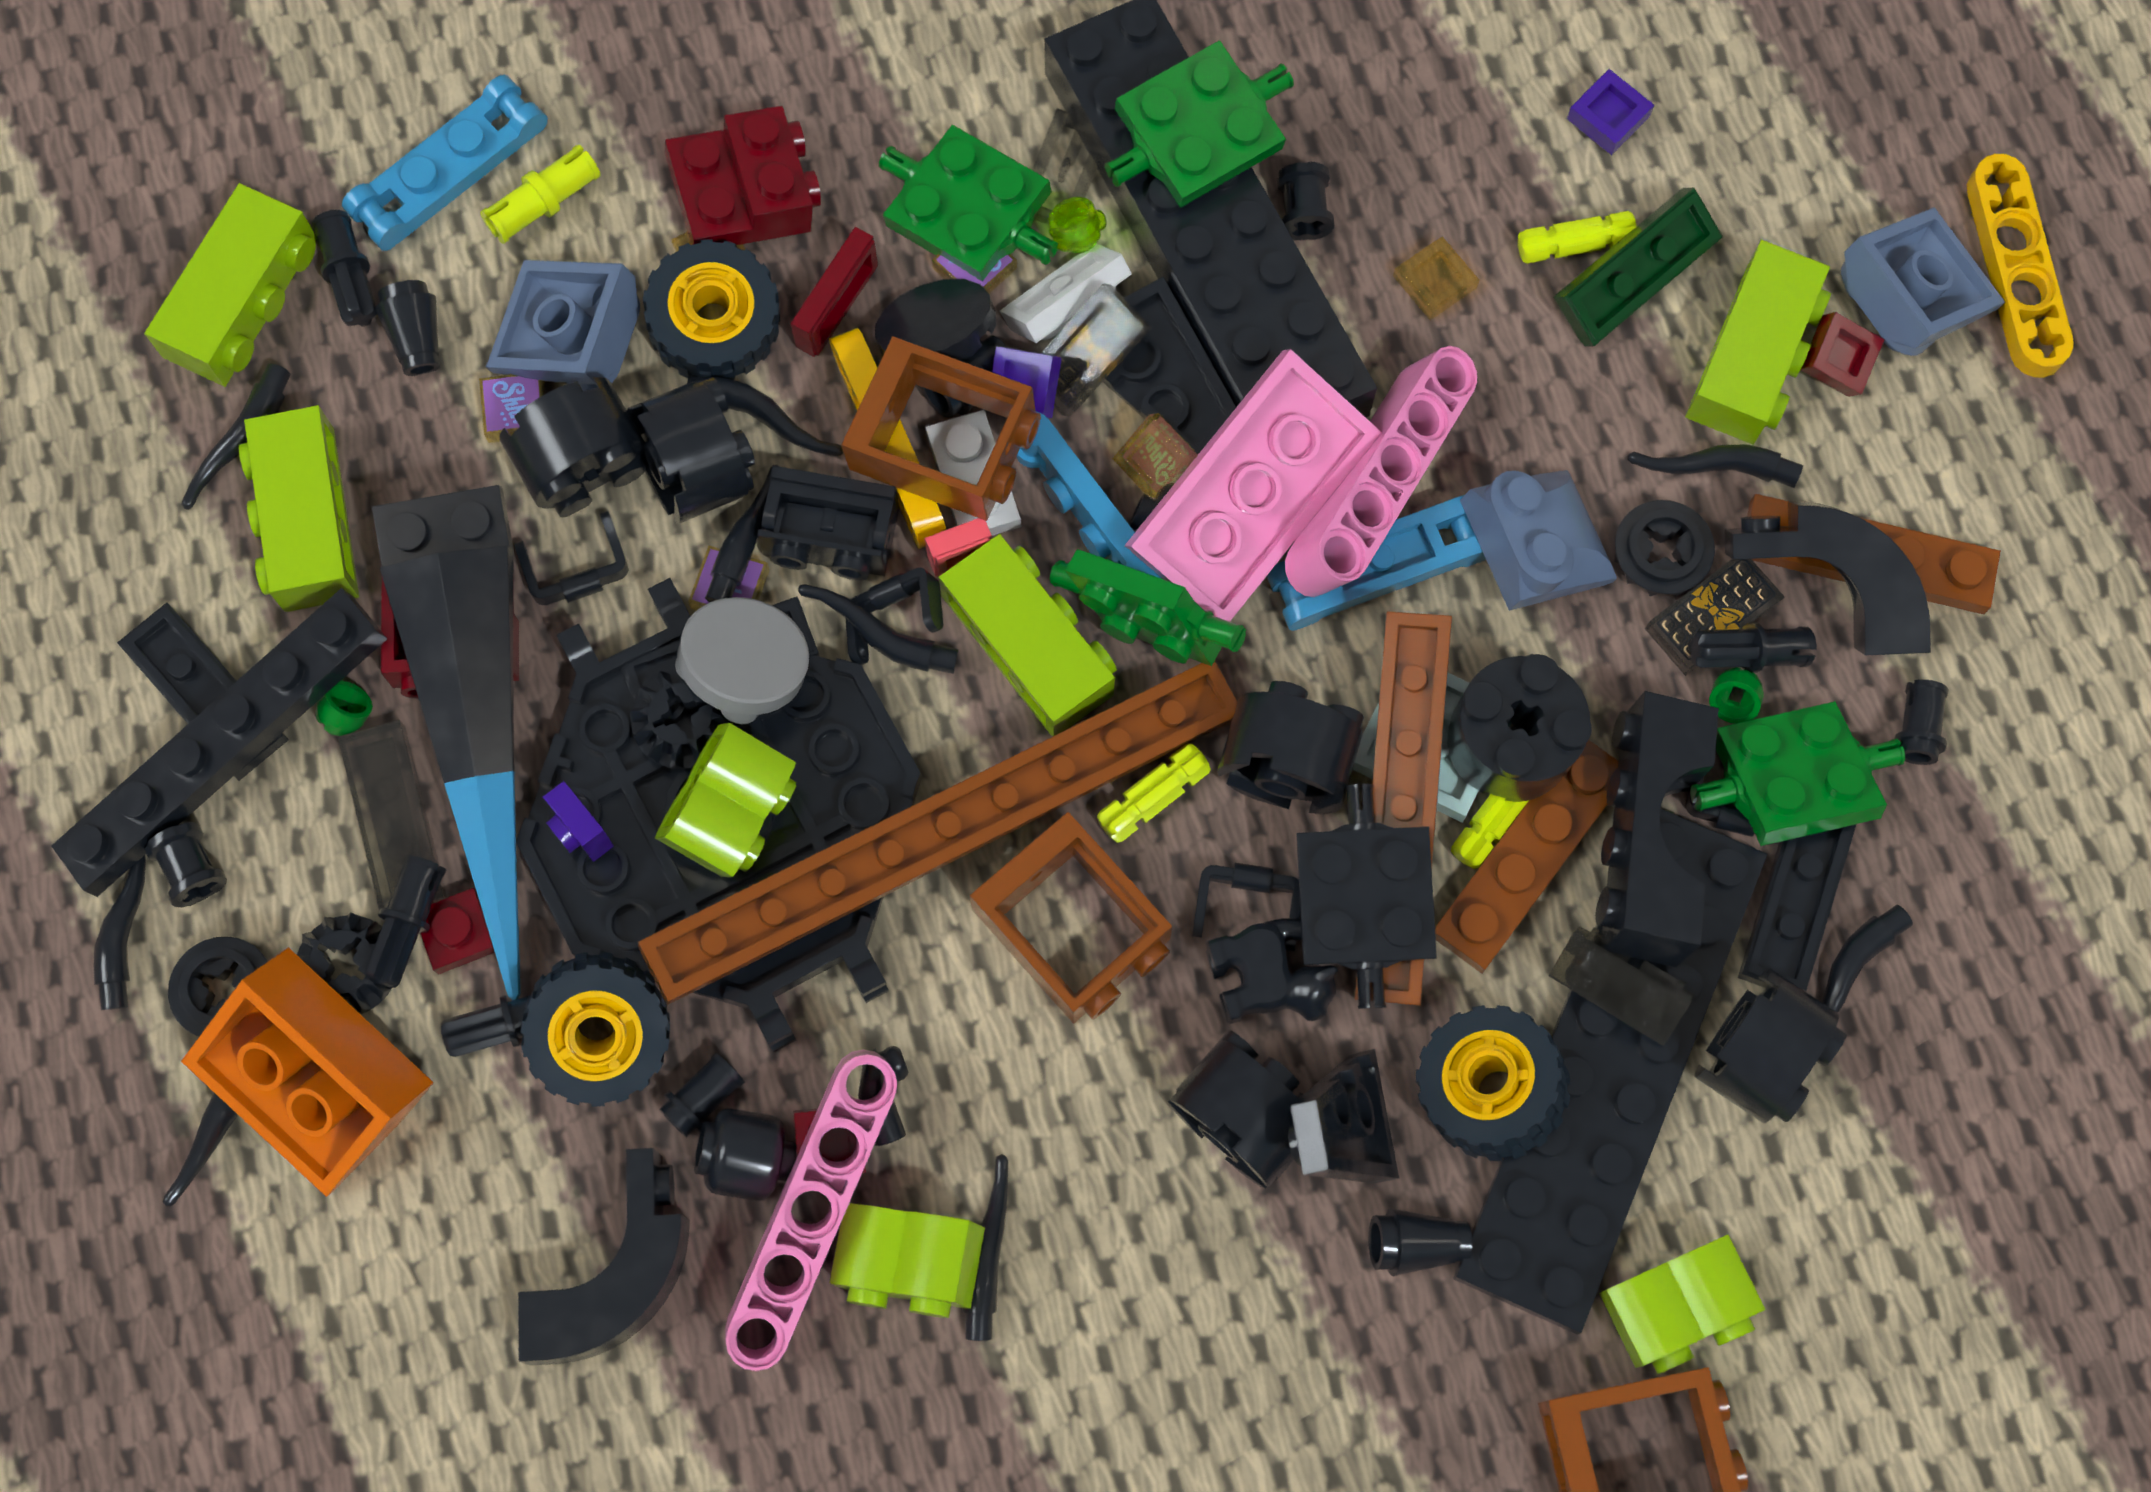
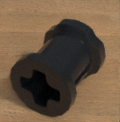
(1306, 200)
(185, 864)

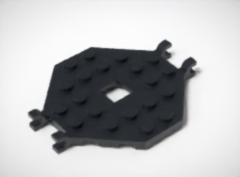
(846, 776)

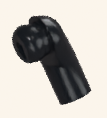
(871, 1084)

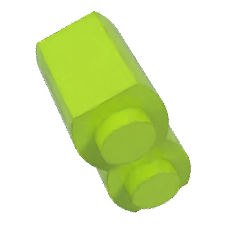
(727, 800)
(907, 1257)
(1683, 1303)

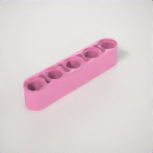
(1369, 500)
(809, 1241)

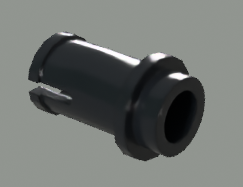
(1923, 722)
(701, 1095)

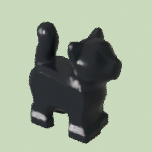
(1263, 969)

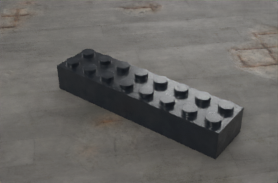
(1219, 253)

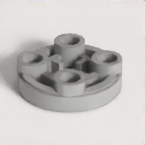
(742, 657)

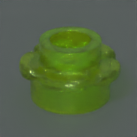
(1076, 225)

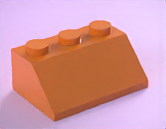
(306, 1070)

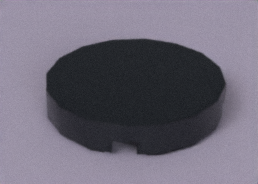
(939, 316)

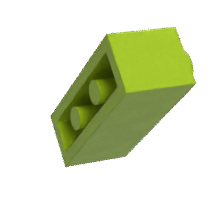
(232, 285)
(1760, 343)
(298, 508)
(1029, 634)

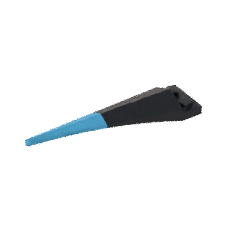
(452, 600)

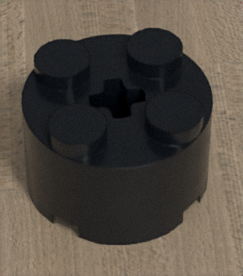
(574, 445)
(691, 449)
(1530, 695)
(1291, 748)
(1771, 1048)
(1241, 1108)

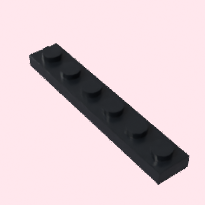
(219, 742)

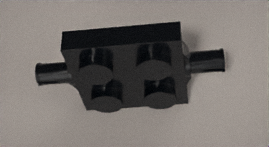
(1366, 896)

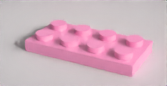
(1254, 487)

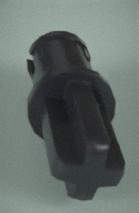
(345, 267)
(1752, 647)
(404, 920)
(484, 1027)

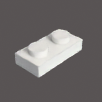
(1058, 297)
(961, 451)

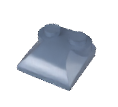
(1917, 282)
(567, 322)
(1537, 537)

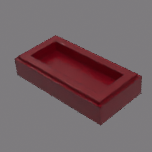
(835, 292)

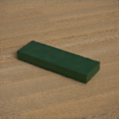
(1638, 266)

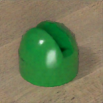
(1750, 701)
(333, 706)

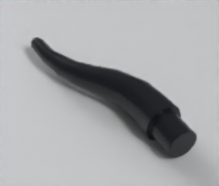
(264, 400)
(763, 408)
(1742, 458)
(737, 549)
(896, 646)
(111, 949)
(1859, 949)
(211, 1130)
(984, 1300)

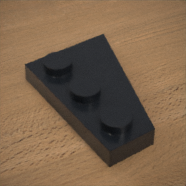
(1171, 370)
(1344, 1125)

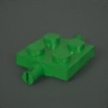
(1199, 124)
(968, 203)
(1147, 609)
(1798, 774)

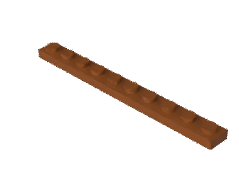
(936, 832)

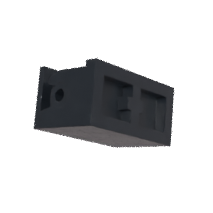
(828, 523)

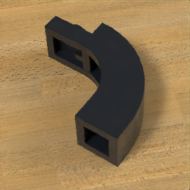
(1883, 584)
(624, 1296)

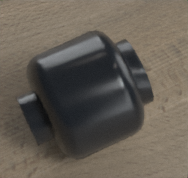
(743, 1154)

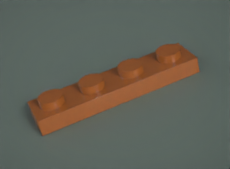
(1949, 569)
(1526, 861)

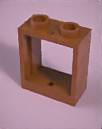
(885, 400)
(1033, 866)
(1710, 1409)

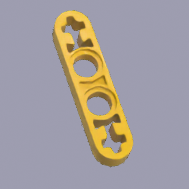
(2028, 264)
(857, 371)

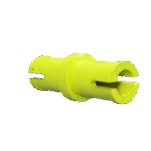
(540, 194)

